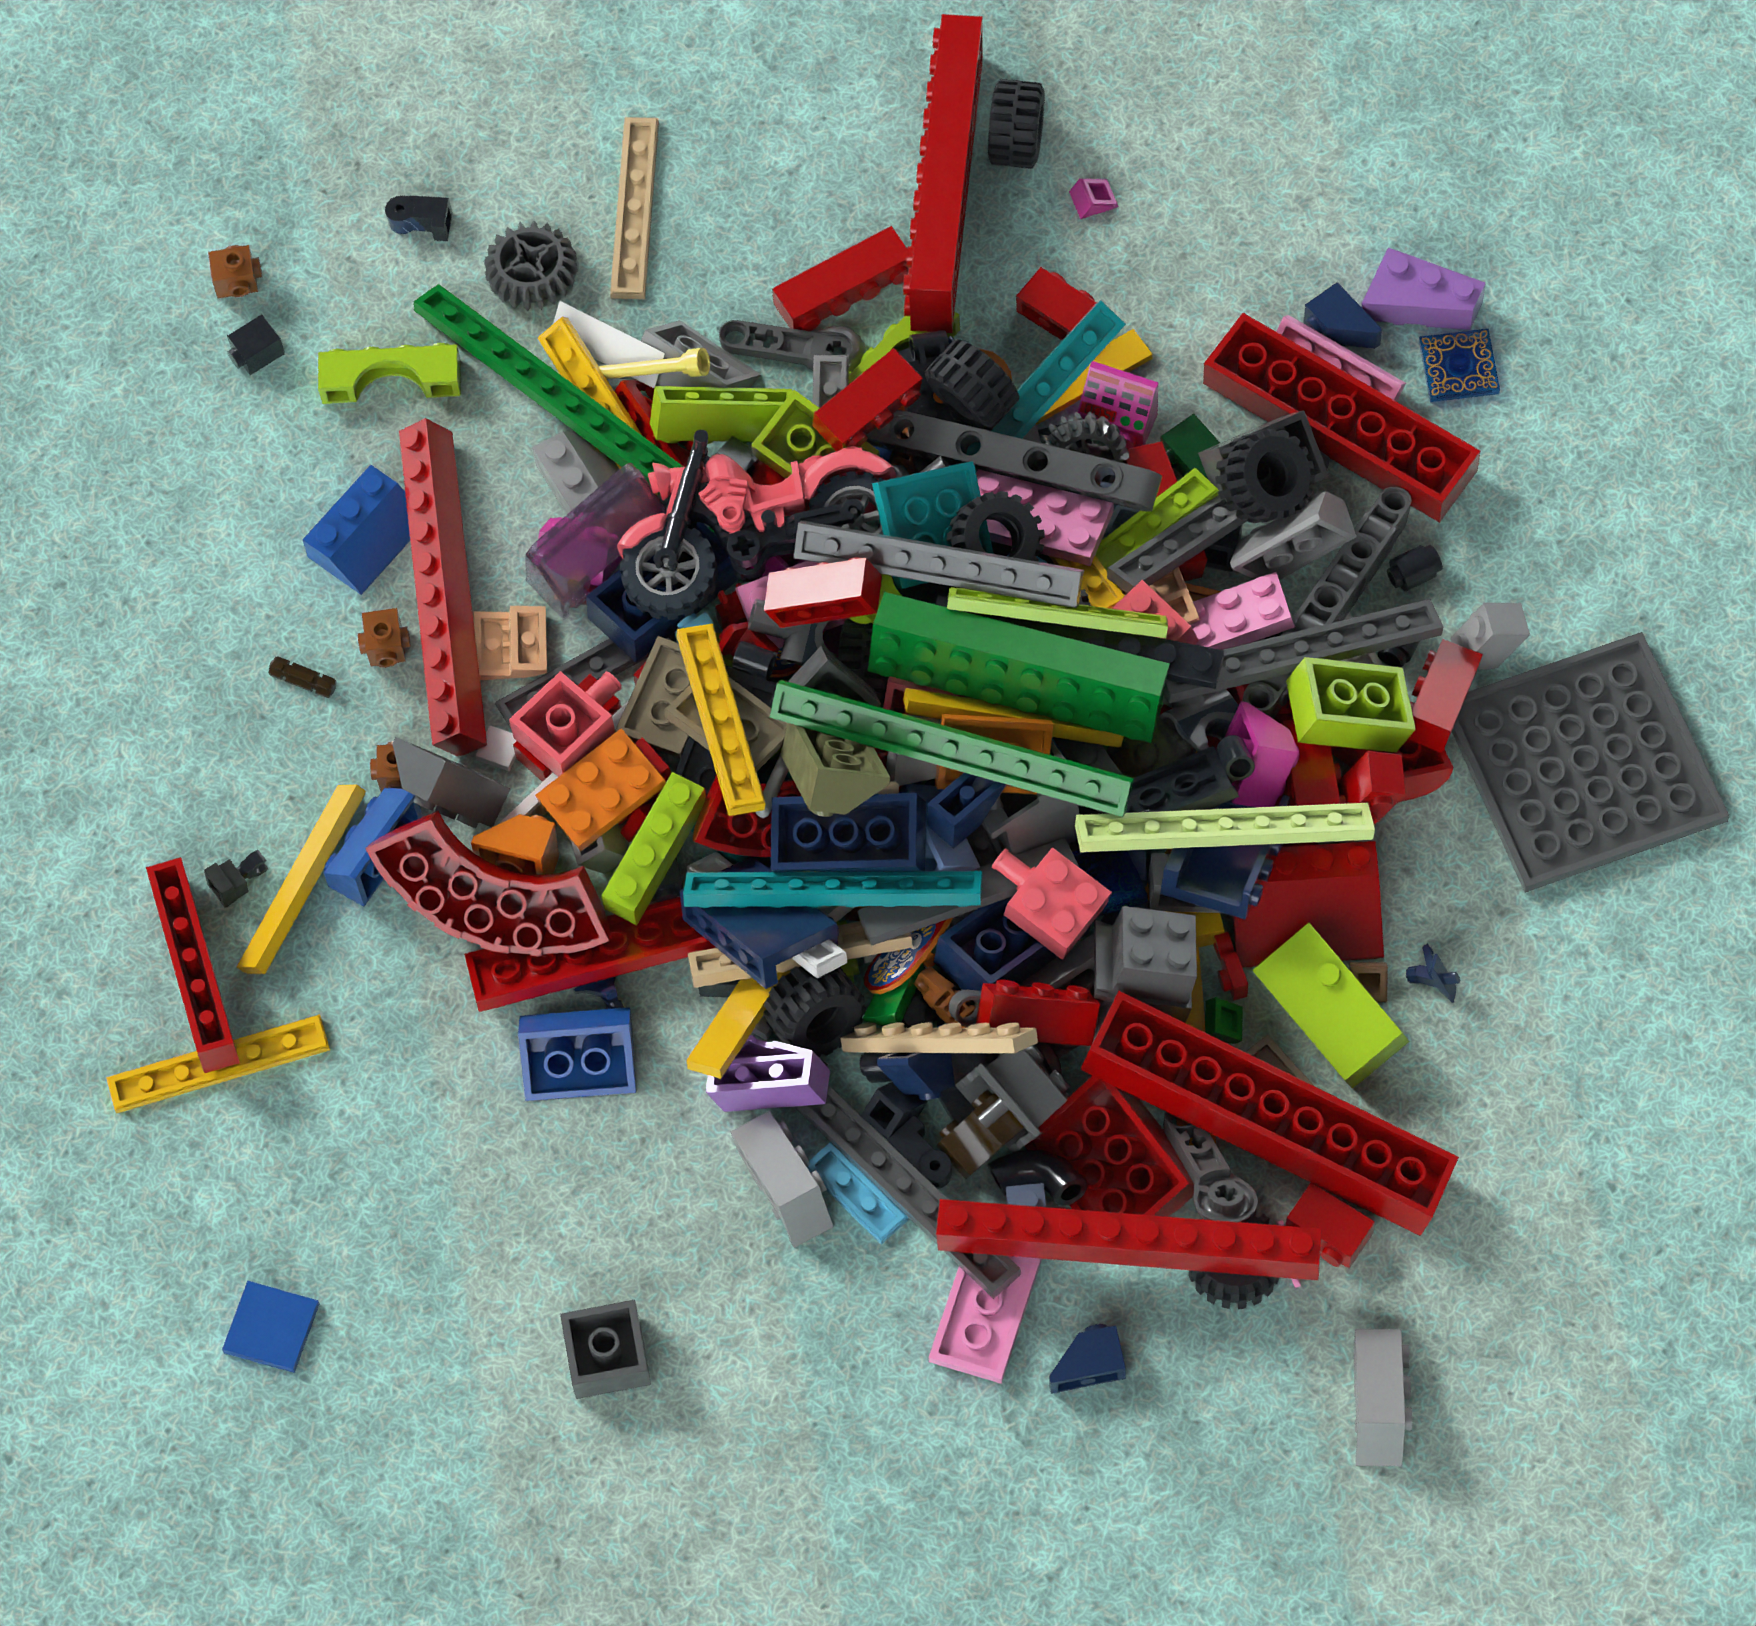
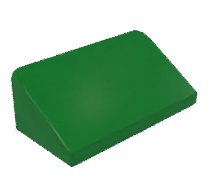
(892, 1005)

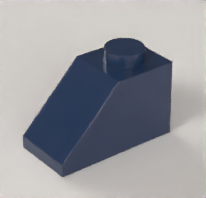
(1342, 319)
(962, 807)
(919, 1073)
(1090, 1360)

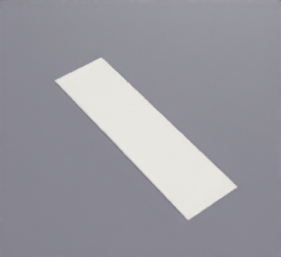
(608, 343)

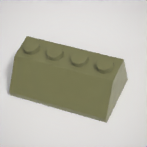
(831, 770)

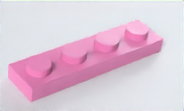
(1341, 357)

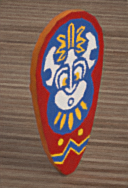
(894, 968)

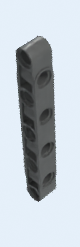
(1015, 458)
(1340, 584)

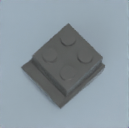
(1031, 819)
(1147, 958)
(1022, 1088)

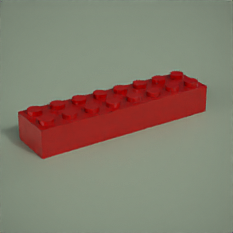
(1346, 416)

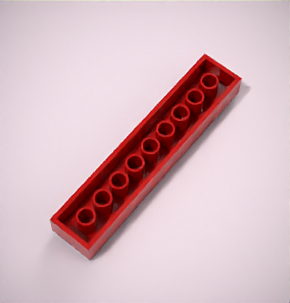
(944, 174)
(1270, 1113)

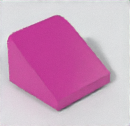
(1092, 197)

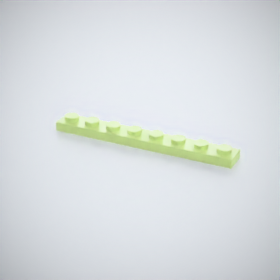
(1224, 827)

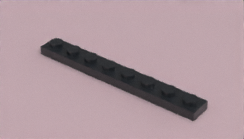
(1187, 661)

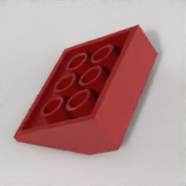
(1318, 885)
(1117, 1152)

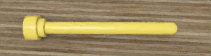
(693, 362)

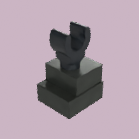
(229, 882)

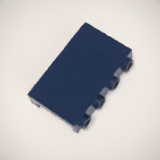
(1221, 876)
(760, 935)

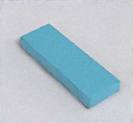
(857, 1193)

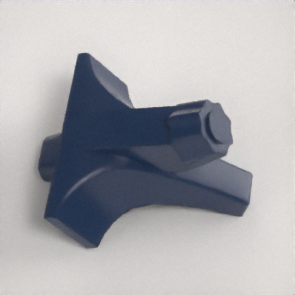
(1434, 974)
(603, 989)

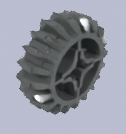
(521, 280)
(1073, 437)

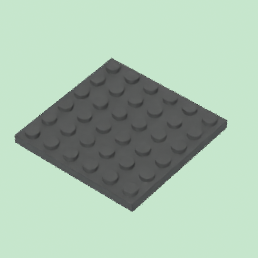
(1585, 762)

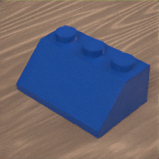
(361, 531)
(352, 869)
(577, 1054)

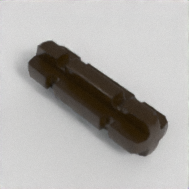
(302, 677)

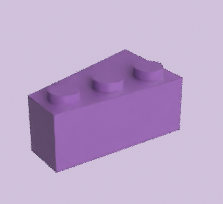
(1422, 294)
(770, 1077)

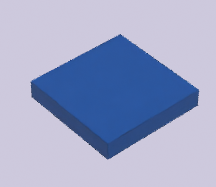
(270, 1326)

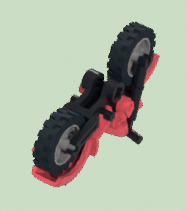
(746, 517)

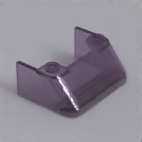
(587, 539)

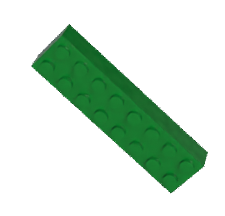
(1017, 667)

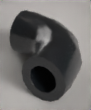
(1036, 1167)

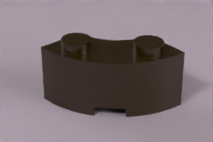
(972, 1144)

